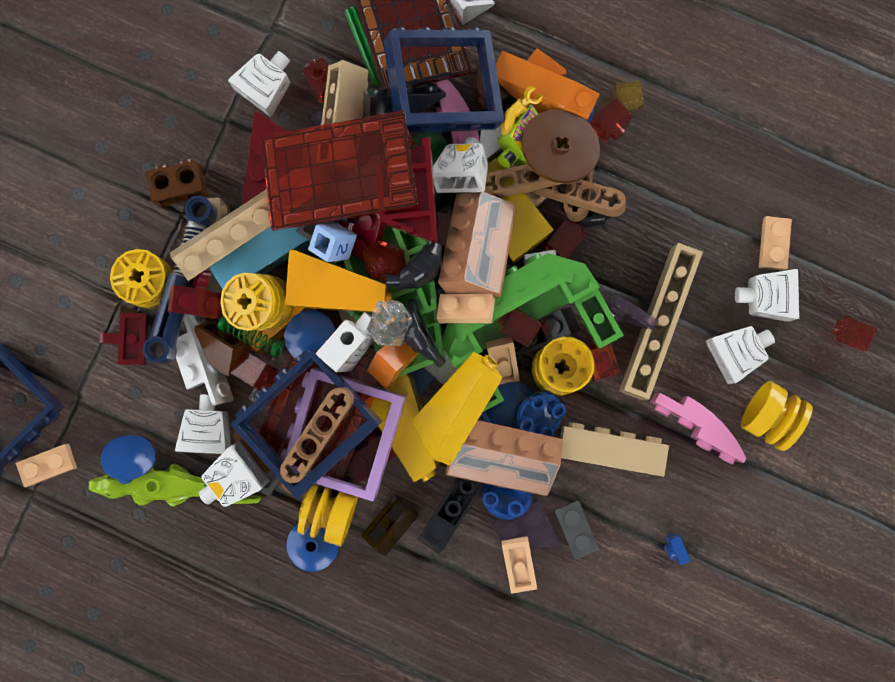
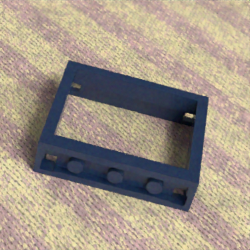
(447, 37)
(267, 395)
(45, 417)

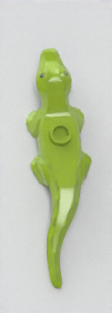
(171, 485)

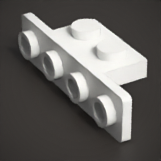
(195, 366)

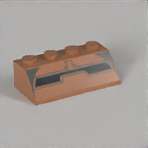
(477, 244)
(508, 458)

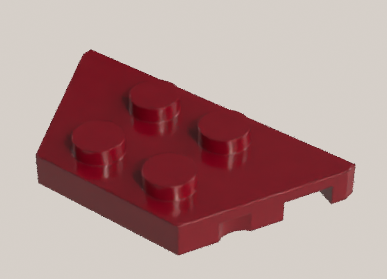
(255, 174)
(418, 220)

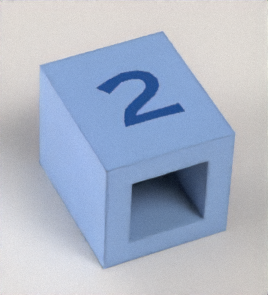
(332, 242)

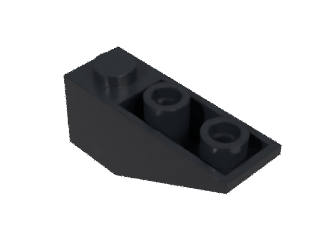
(379, 100)
(555, 325)
(449, 514)

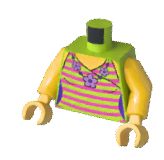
(512, 129)

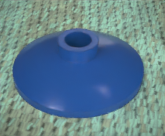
(306, 559)

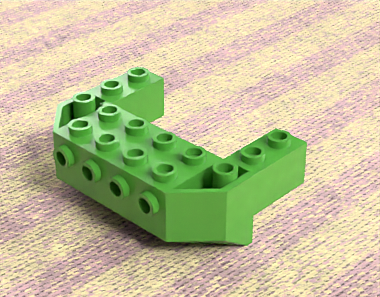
(537, 290)

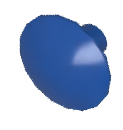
(307, 331)
(506, 411)
(540, 413)
(128, 458)
(505, 502)

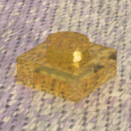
(629, 94)

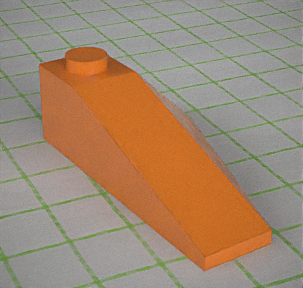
(557, 91)

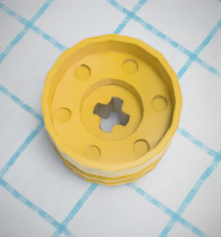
(127, 272)
(267, 305)
(574, 358)
(776, 416)
(327, 513)

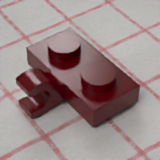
(368, 232)
(196, 300)
(130, 339)

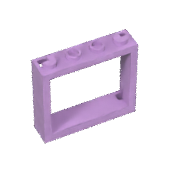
(302, 409)

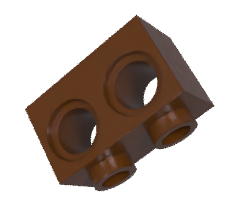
(176, 190)

